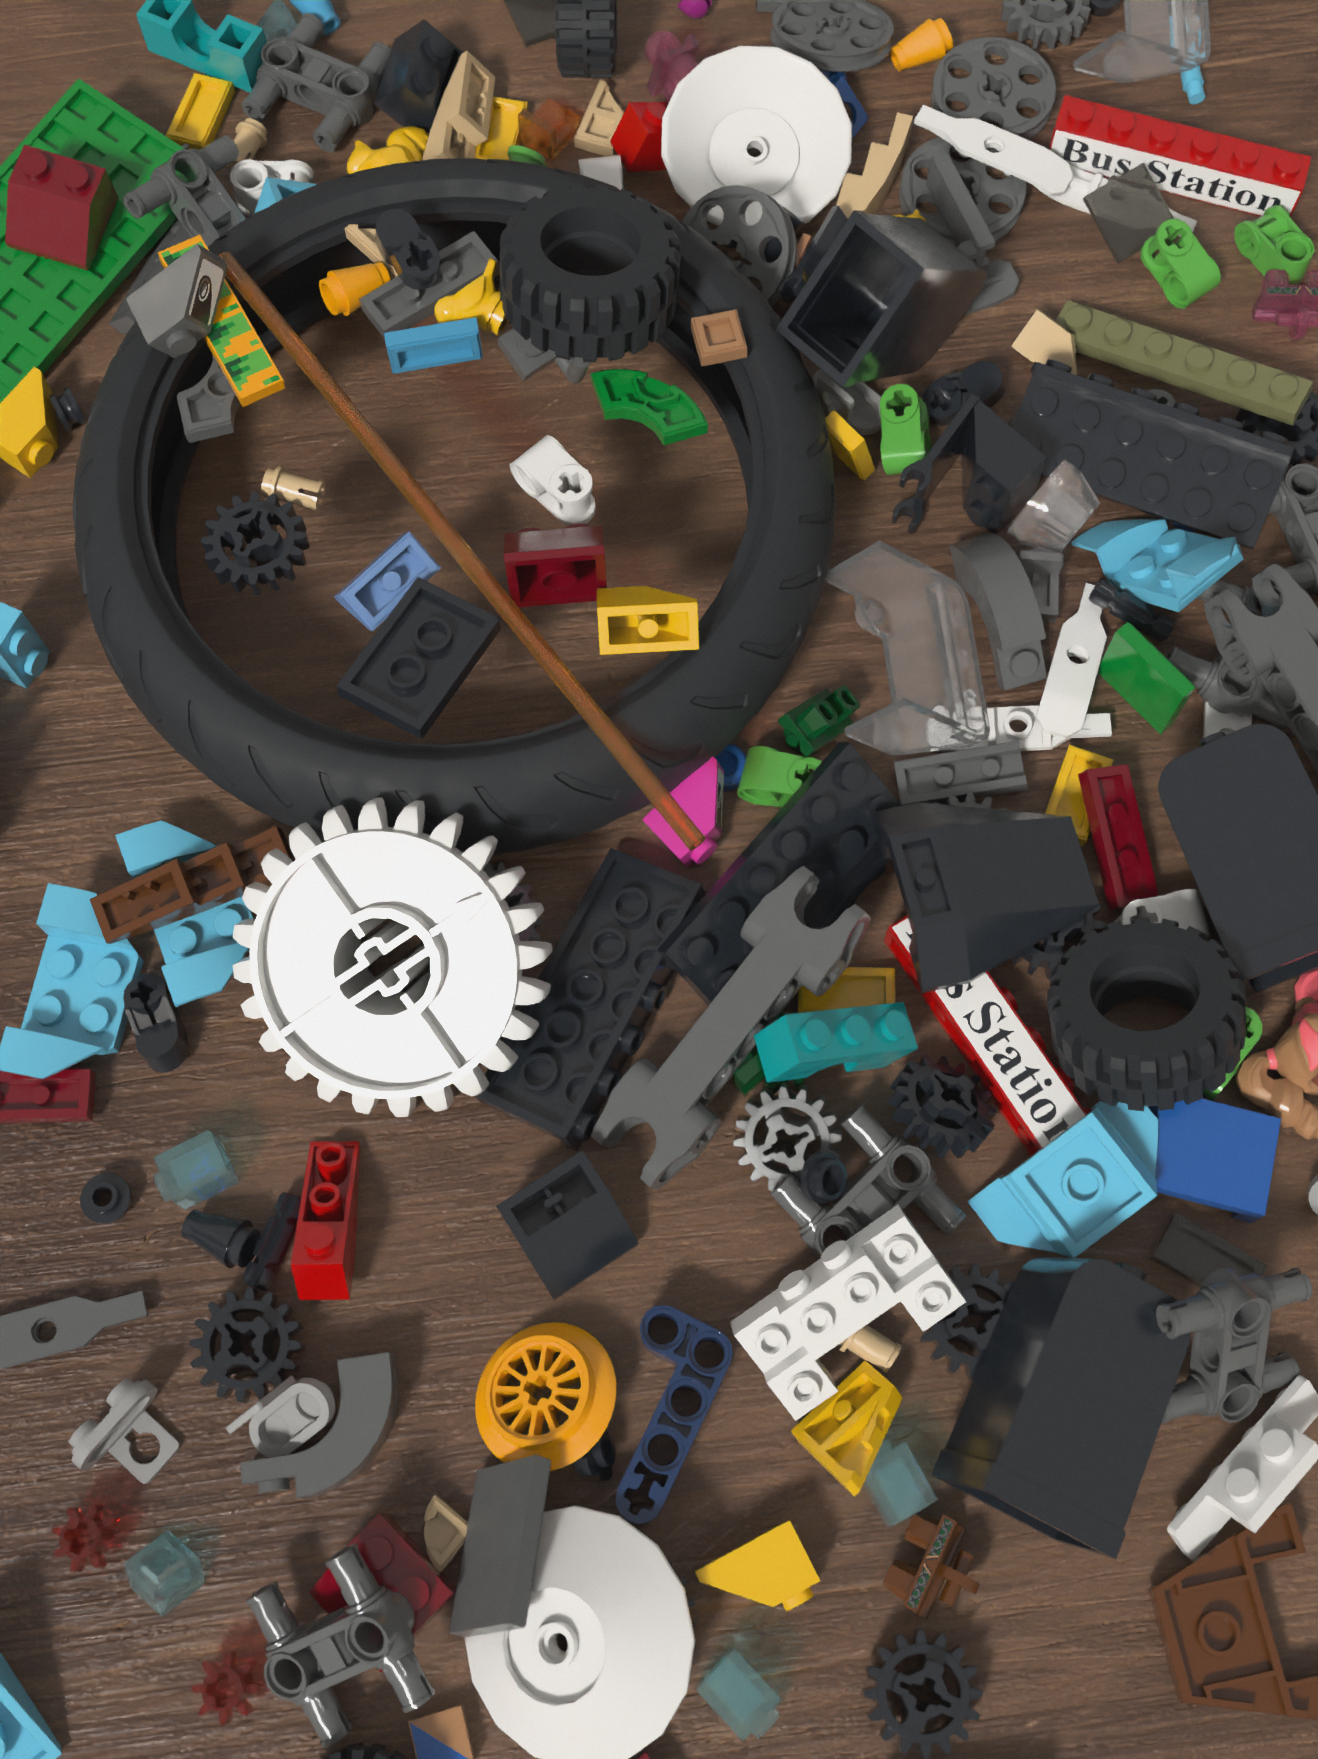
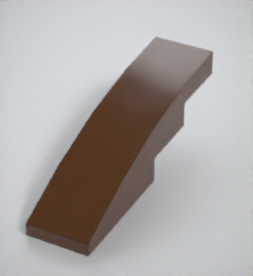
(186, 887)

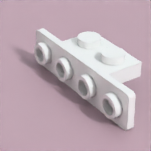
(1255, 1474)

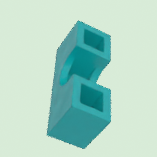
(180, 35)
(819, 1039)

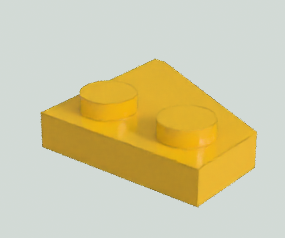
(850, 1426)

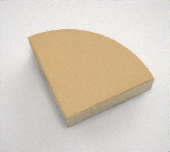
(443, 1532)

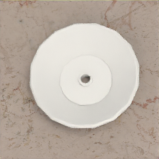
(765, 103)
(624, 1636)

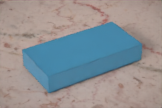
(433, 345)

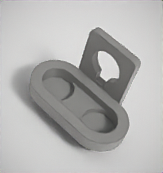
(855, 403)
(126, 1413)
(288, 1416)

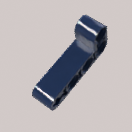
(665, 1420)

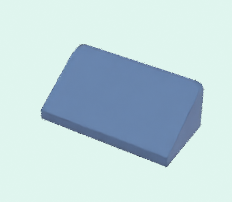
(386, 580)

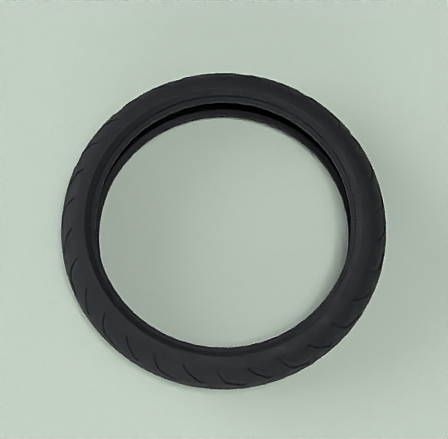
(515, 787)

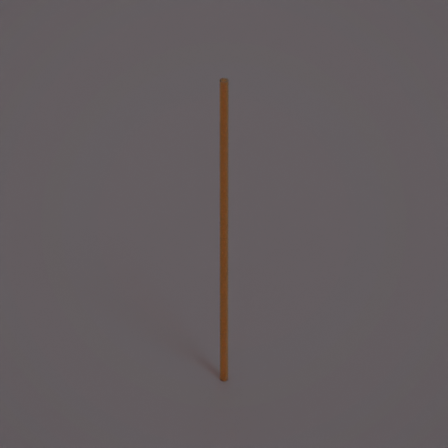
(466, 558)

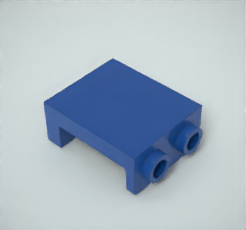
(1217, 1156)

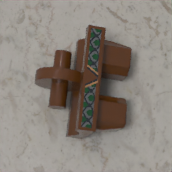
(921, 1586)

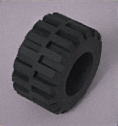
(586, 38)

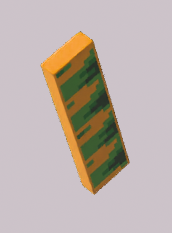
(235, 341)

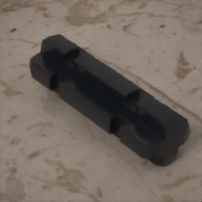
(1131, 610)
(273, 1242)

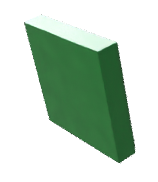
(1145, 678)

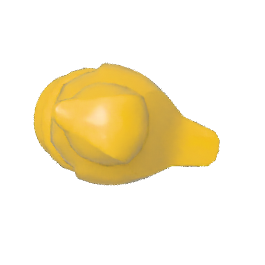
(475, 300)

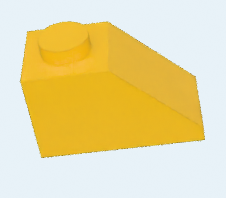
(28, 425)
(645, 620)
(765, 1569)

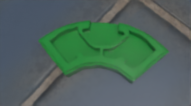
(649, 401)

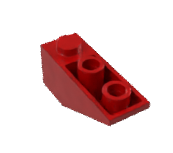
(640, 136)
(327, 1222)

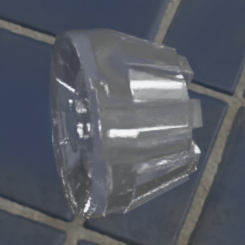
(1056, 510)

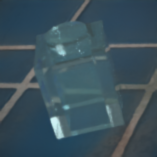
(194, 1170)
(897, 1484)
(740, 1695)

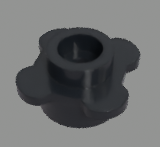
(598, 1459)

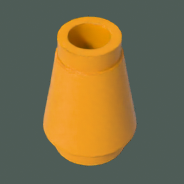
(922, 45)
(346, 286)

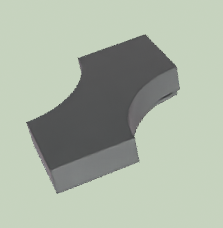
(208, 406)

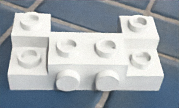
(836, 1299)

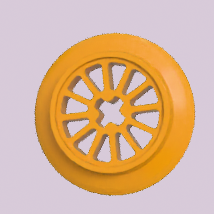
(585, 1423)

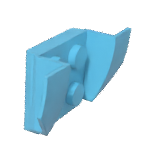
(1157, 562)
(197, 948)
(76, 991)
(1076, 1183)

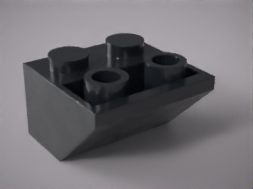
(417, 76)
(568, 1225)

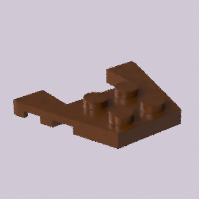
(1220, 1630)

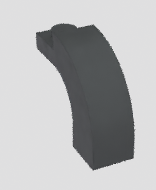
(1001, 589)
(362, 1425)

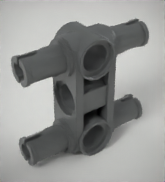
(317, 82)
(201, 202)
(1299, 523)
(1211, 677)
(872, 1190)
(1230, 1342)
(340, 1645)

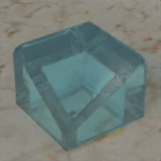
(164, 1573)

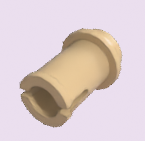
(249, 138)
(292, 488)
(872, 1347)

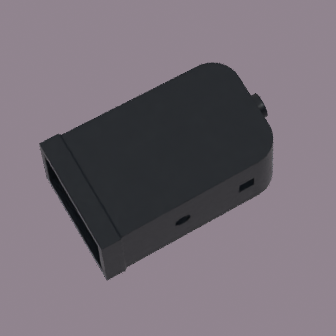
(881, 299)
(1252, 847)
(1067, 1401)

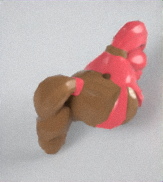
(1295, 1060)

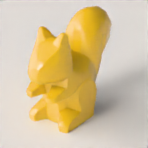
(402, 146)

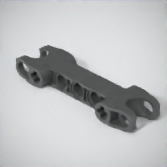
(1274, 647)
(680, 1090)

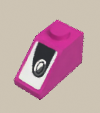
(703, 802)

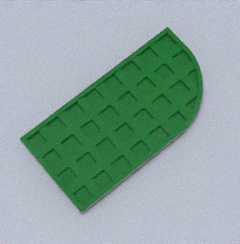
(51, 301)

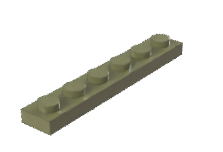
(1186, 363)

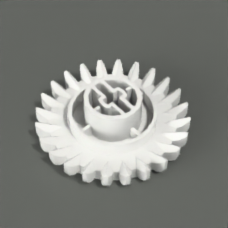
(359, 1027)

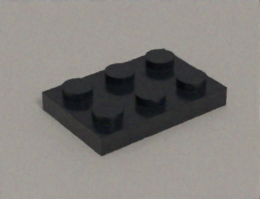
(419, 657)

